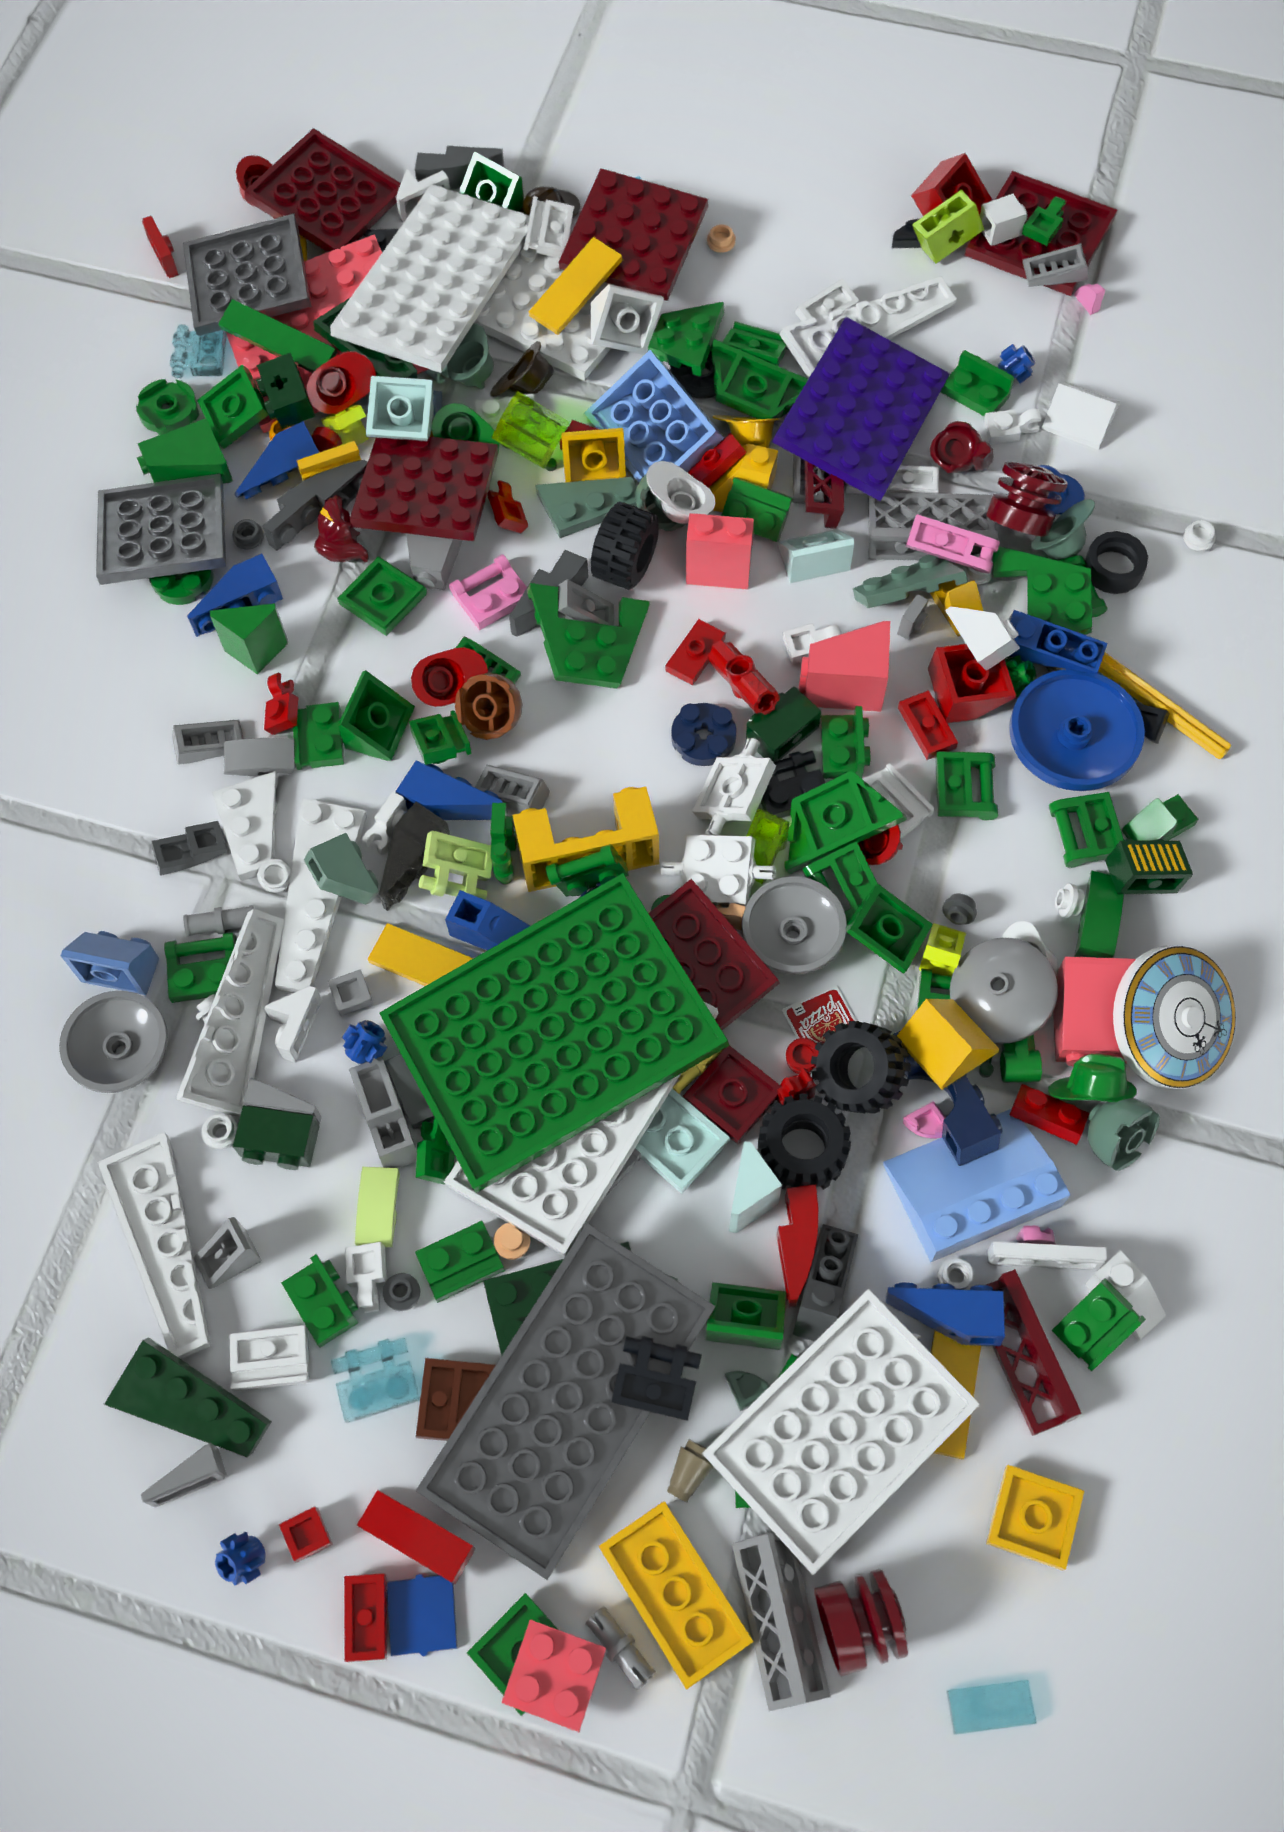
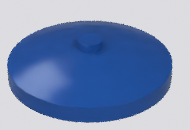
(1076, 730)

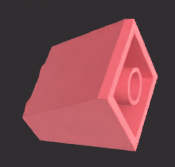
(719, 551)
(848, 669)
(1086, 1007)

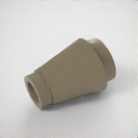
(689, 1471)

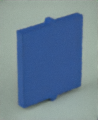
(421, 1615)

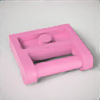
(493, 600)

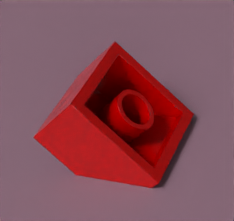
(948, 179)
(964, 686)

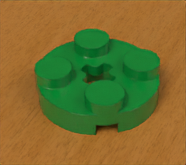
(164, 420)
(183, 590)

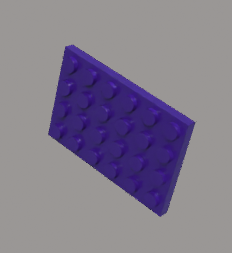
(861, 408)

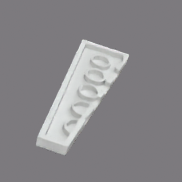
(885, 316)
(308, 908)
(235, 1024)
(155, 1226)

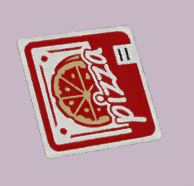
(818, 1014)

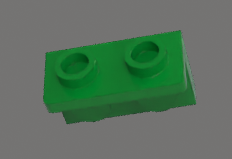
(978, 384)
(844, 744)
(320, 1302)

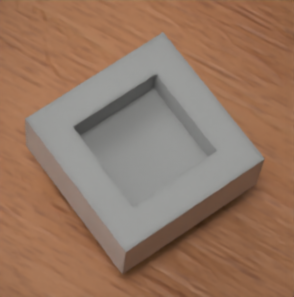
(914, 617)
(350, 992)

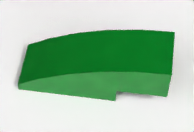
(1099, 918)

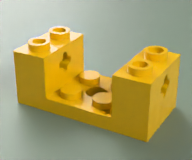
(634, 838)

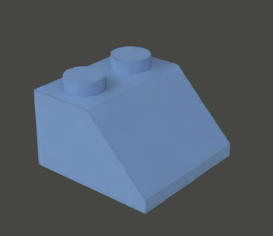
(112, 961)

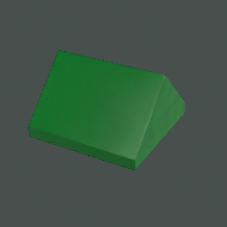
(493, 183)
(250, 634)
(374, 718)
(889, 928)
(746, 1316)

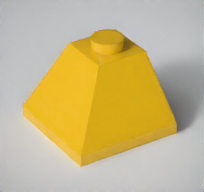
(756, 466)

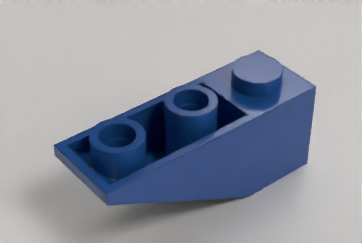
(278, 460)
(242, 586)
(1055, 645)
(445, 795)
(481, 922)
(961, 1315)

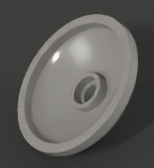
(796, 906)
(1023, 1002)
(103, 1025)

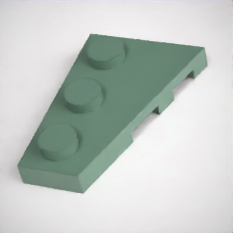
(583, 503)
(919, 577)

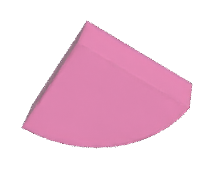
(1090, 297)
(926, 1121)
(1033, 1235)

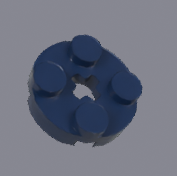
(703, 716)

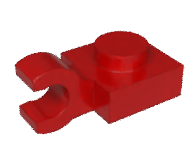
(506, 510)
(283, 709)

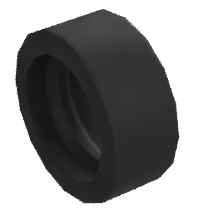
(1119, 543)

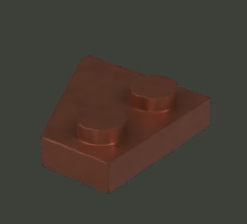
(447, 1394)

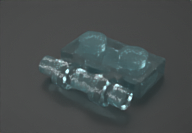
(206, 354)
(378, 1390)

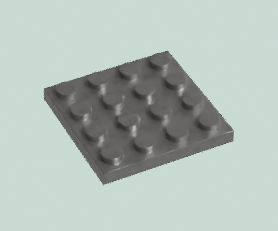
(249, 264)
(160, 529)

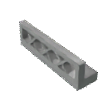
(787, 1617)

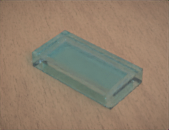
(991, 1707)

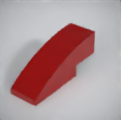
(798, 1239)
(416, 1537)

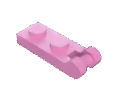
(951, 543)

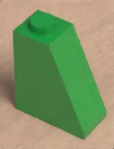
(183, 454)

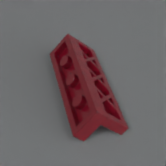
(833, 496)
(1040, 1356)

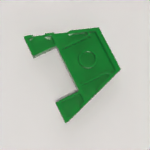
(1055, 588)
(587, 650)

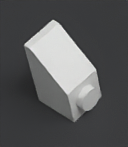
(985, 634)
(1134, 1287)

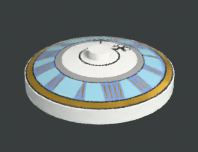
(1174, 1017)

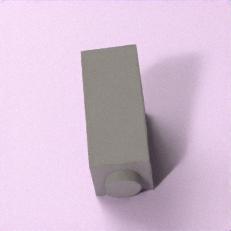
(432, 559)

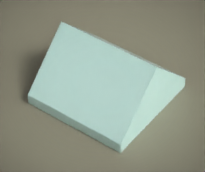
(400, 408)
(816, 555)
(755, 1189)

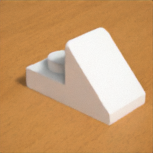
(412, 191)
(298, 1014)

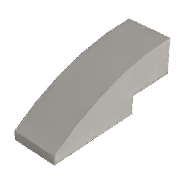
(383, 1114)

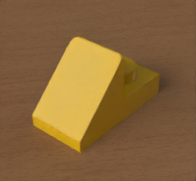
(958, 596)

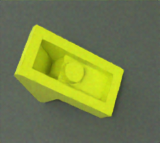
(348, 424)
(943, 950)

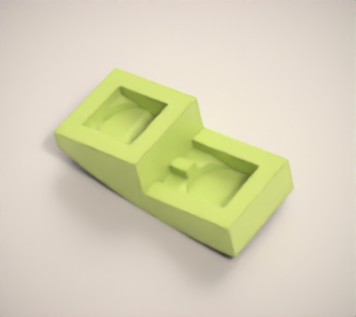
(376, 1206)

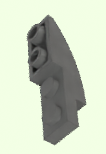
(305, 501)

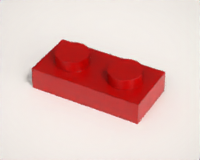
(927, 724)
(1049, 1114)
(365, 1618)

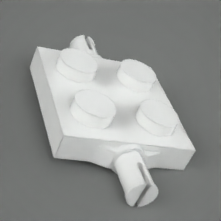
(734, 788)
(720, 867)

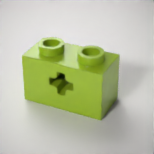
(948, 226)

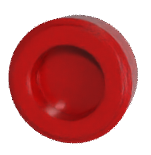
(325, 438)
(800, 1054)

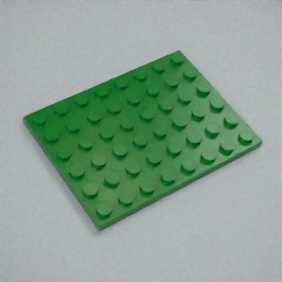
(552, 1031)

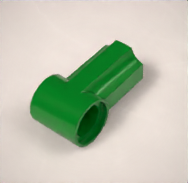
(1020, 1062)

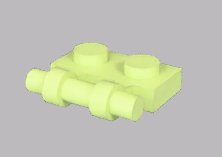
(455, 856)

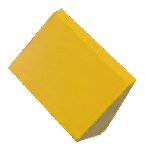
(593, 454)
(945, 1041)

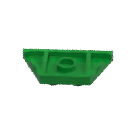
(687, 336)
(753, 383)
(835, 817)

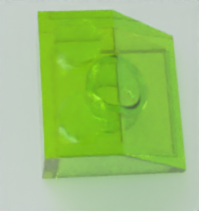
(530, 429)

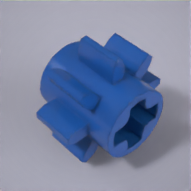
(1017, 362)
(364, 1042)
(240, 1558)

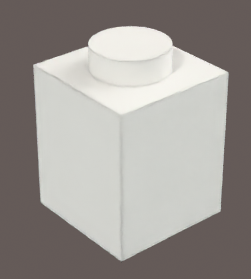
(1002, 219)

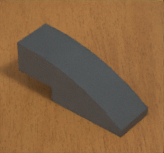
(453, 163)
(569, 567)

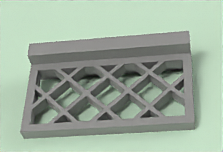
(891, 542)

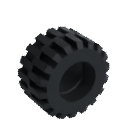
(624, 545)
(834, 1060)
(813, 1117)

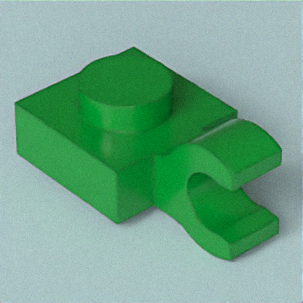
(1044, 223)
(433, 1155)

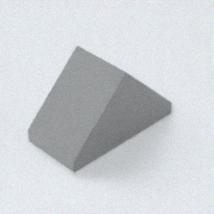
(226, 1254)

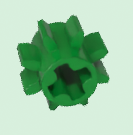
(1020, 673)

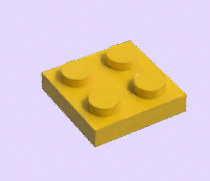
(1035, 1517)

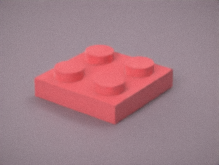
(554, 1675)

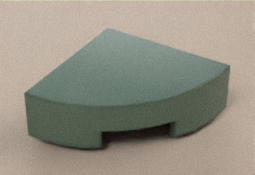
(745, 1387)

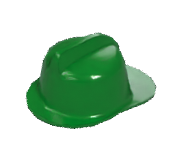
(461, 423)
(1095, 1078)

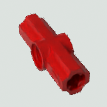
(743, 677)

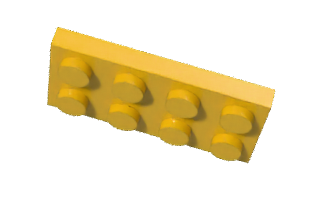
(675, 1595)

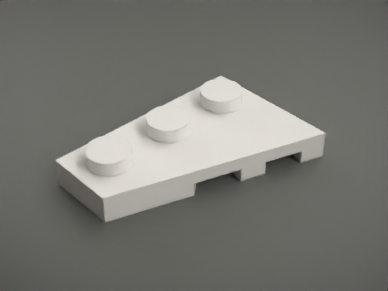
(248, 821)

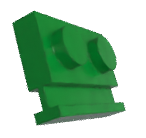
(757, 342)
(758, 502)
(318, 736)
(439, 738)
(459, 1261)
(1098, 1324)

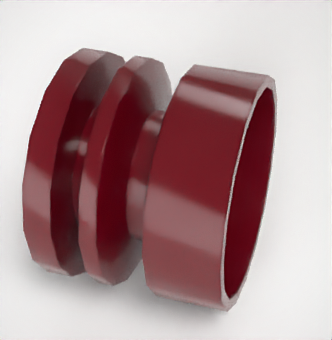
(1028, 493)
(861, 1622)

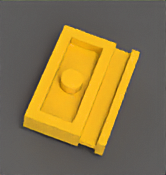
(328, 459)

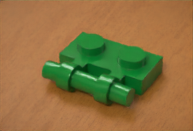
(502, 843)

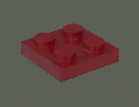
(733, 1093)

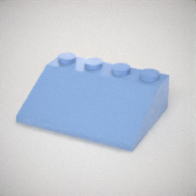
(656, 418)
(980, 1199)

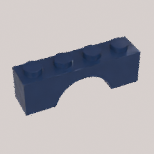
(969, 1126)

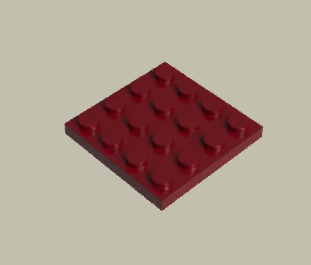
(326, 189)
(1083, 223)
(644, 224)
(425, 487)
(712, 953)

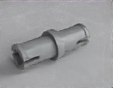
(215, 921)
(620, 1648)

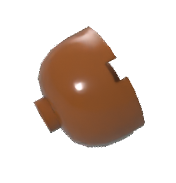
(488, 705)

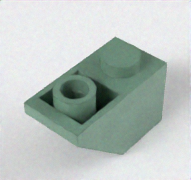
(339, 870)

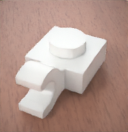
(1007, 426)
(799, 639)
(386, 819)
(363, 1270)

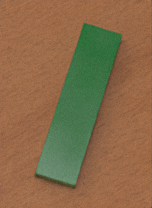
(275, 336)

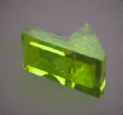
(770, 837)

